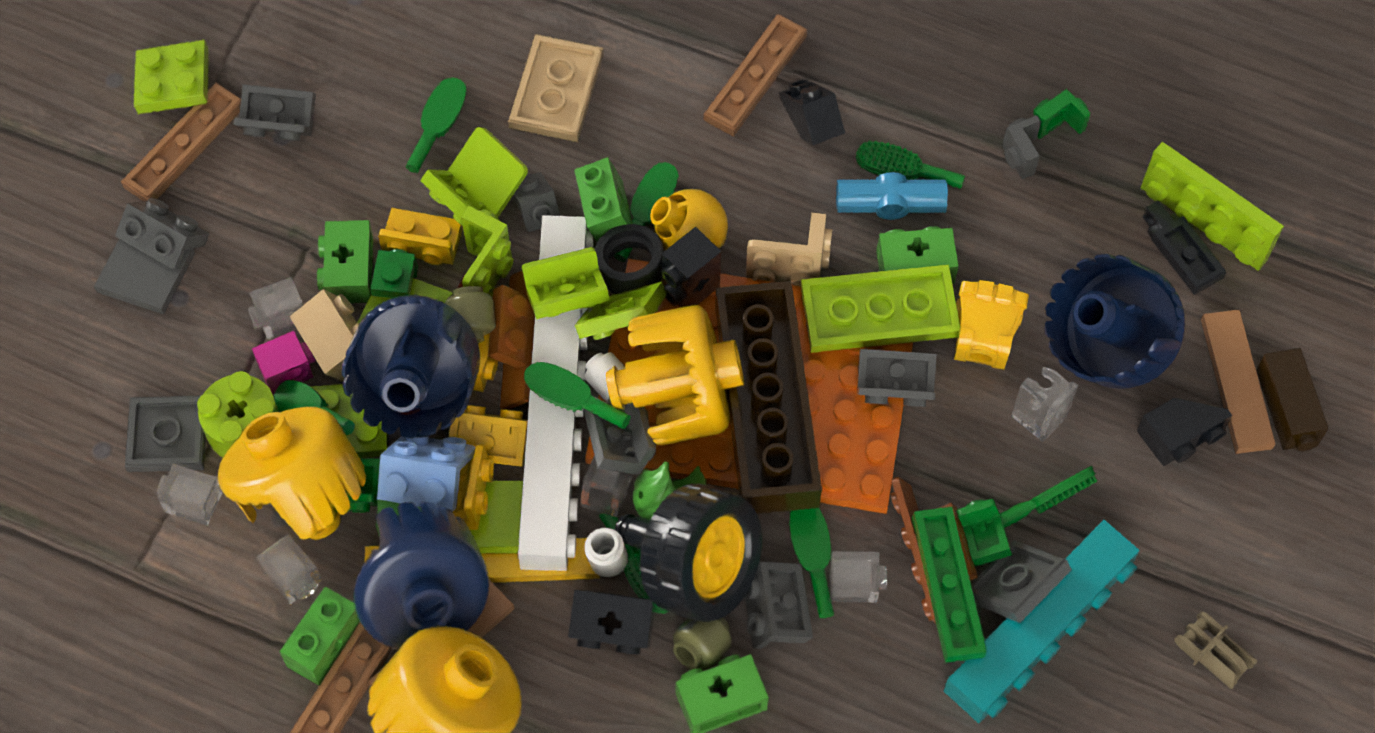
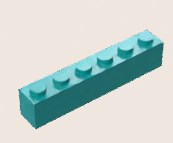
(1017, 647)

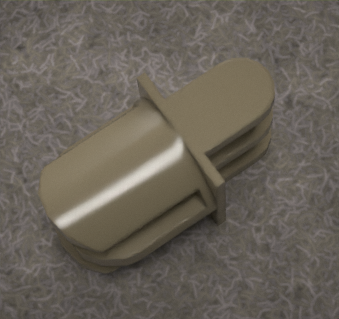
(1220, 655)

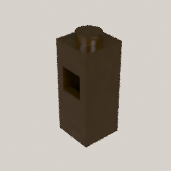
(1292, 399)

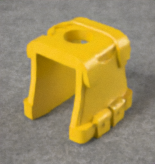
(988, 322)

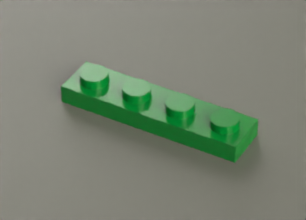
(949, 585)

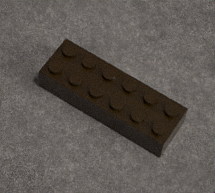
(772, 409)

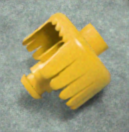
(685, 376)
(298, 466)
(445, 685)

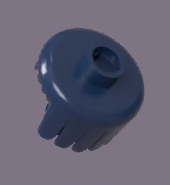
(1114, 322)
(409, 358)
(420, 575)

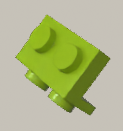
(564, 283)

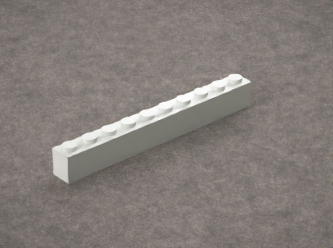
(552, 430)

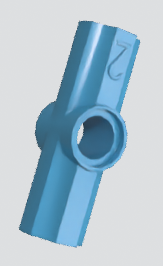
(891, 196)

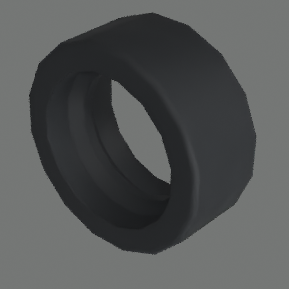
(629, 237)

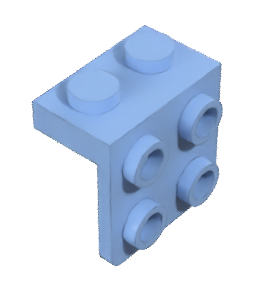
(423, 470)

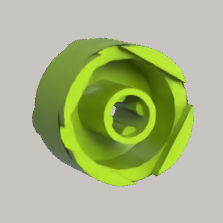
(231, 406)

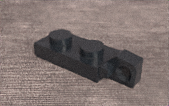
(1183, 248)

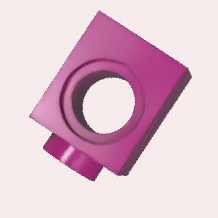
(283, 360)

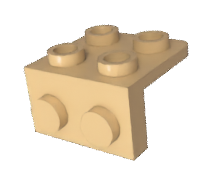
(791, 261)

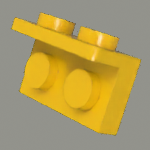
(422, 234)
(501, 435)
(472, 497)

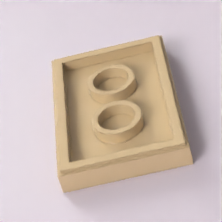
(556, 88)

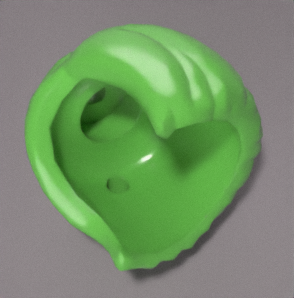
(656, 485)

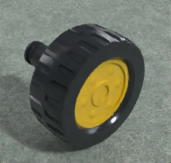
(697, 551)

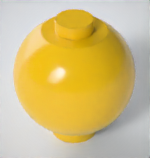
(689, 209)

